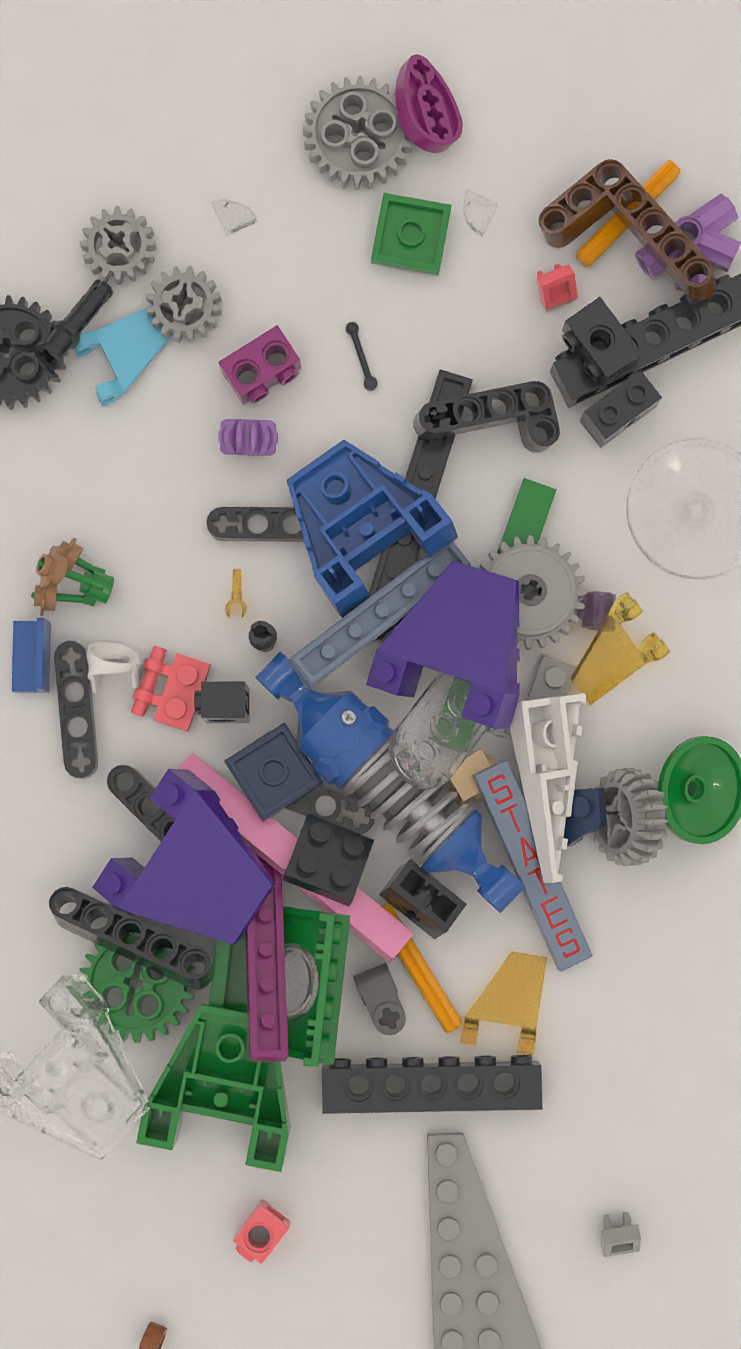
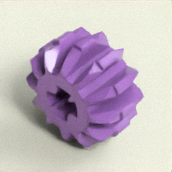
(248, 437)

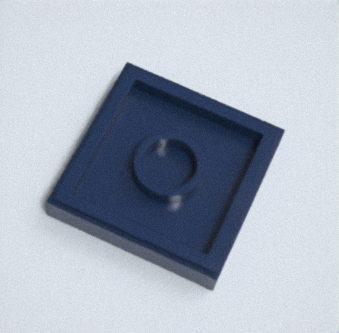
(273, 772)

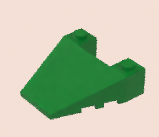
(216, 1079)

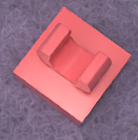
(557, 286)

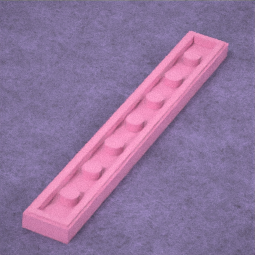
(275, 846)

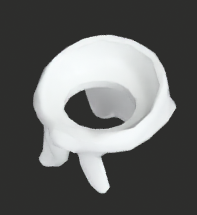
(100, 651)

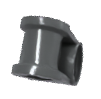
(379, 993)

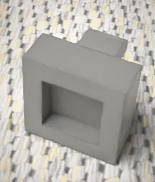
(621, 1239)

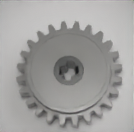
(552, 580)

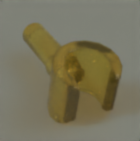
(236, 594)

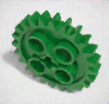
(170, 994)

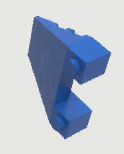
(354, 512)

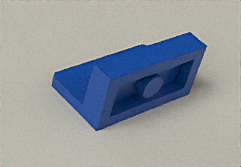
(31, 656)

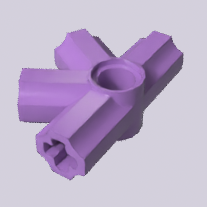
(705, 226)

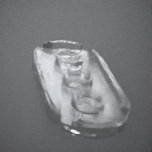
(433, 736)

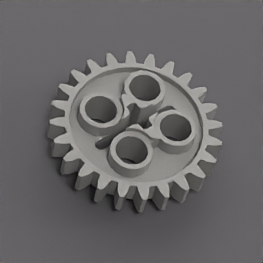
(341, 157)

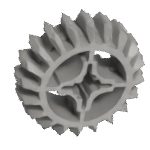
(633, 817)

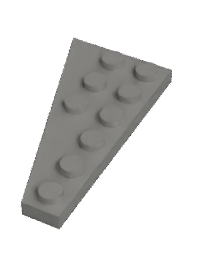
(472, 1277)

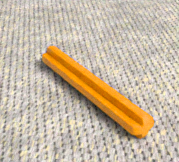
(614, 226)
(427, 983)

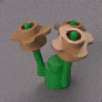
(58, 565)

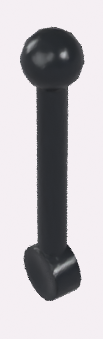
(370, 382)

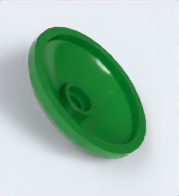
(701, 789)

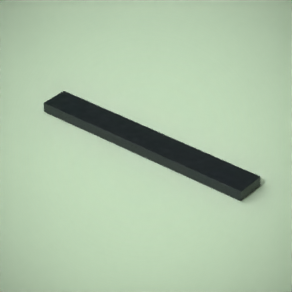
(424, 473)

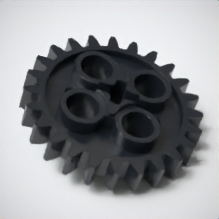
(13, 321)

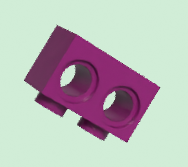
(254, 358)

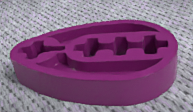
(426, 106)

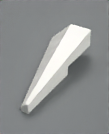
(544, 749)

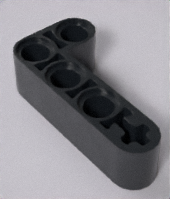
(485, 417)

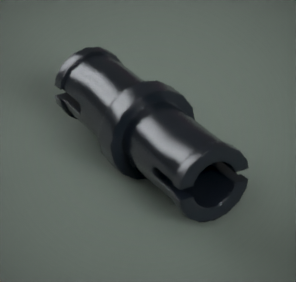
(259, 628)

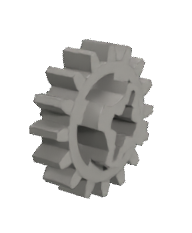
(126, 234)
(196, 309)

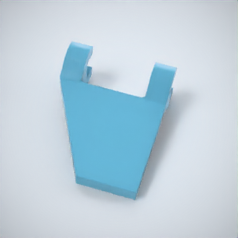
(128, 348)

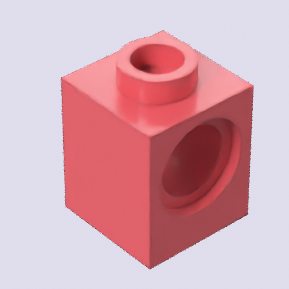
(264, 1216)

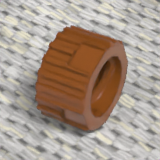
(153, 1336)

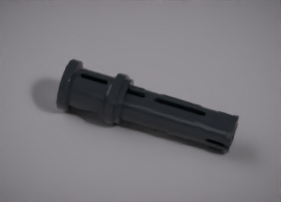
(66, 332)

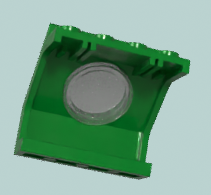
(314, 980)

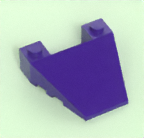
(463, 630)
(200, 872)

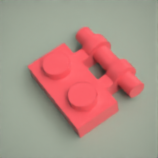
(177, 700)

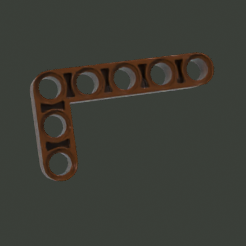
(637, 220)

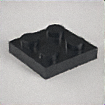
(328, 860)

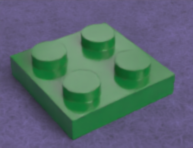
(411, 234)

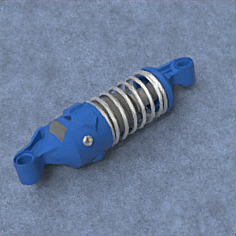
(352, 751)

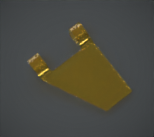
(613, 654)
(510, 999)

